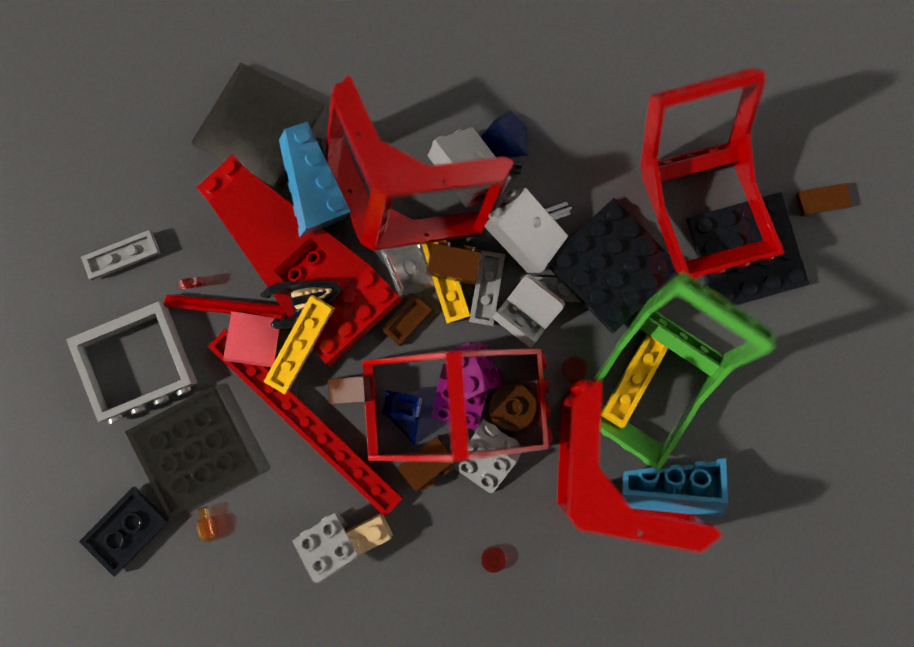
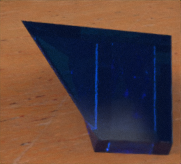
(506, 137)
(404, 412)

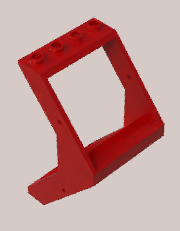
(736, 151)
(398, 174)
(456, 408)
(592, 499)

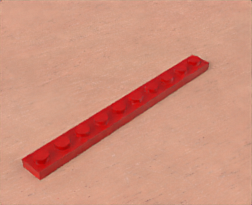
(315, 432)

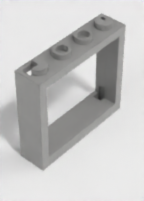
(79, 342)

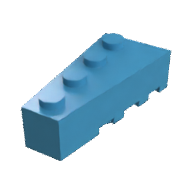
(311, 182)
(679, 489)

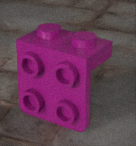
(479, 372)
(440, 407)

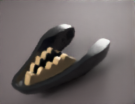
(299, 295)

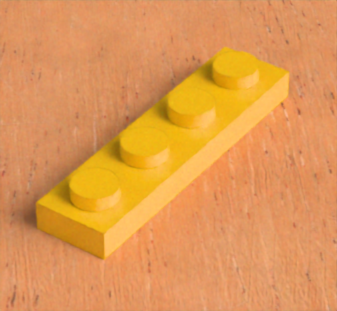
(449, 294)
(299, 344)
(634, 381)

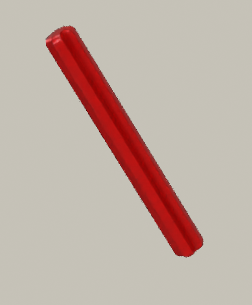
(223, 306)

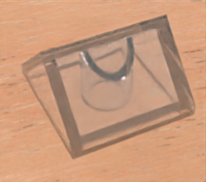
(407, 269)

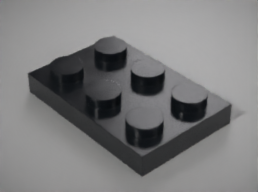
(124, 531)

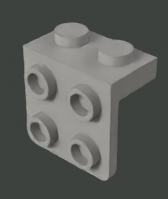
(529, 310)
(488, 471)
(325, 547)

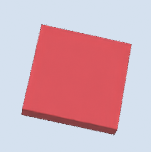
(251, 340)

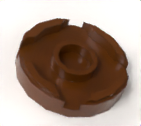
(512, 407)

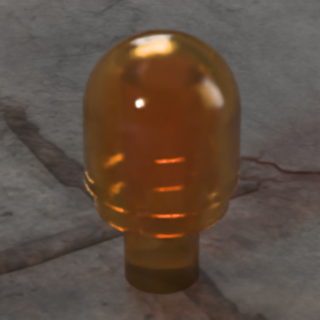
(206, 525)

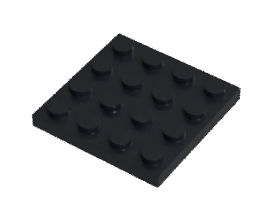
(737, 227)
(612, 265)

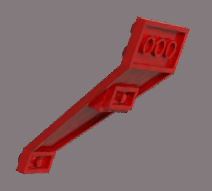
(270, 239)

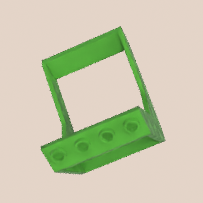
(692, 349)

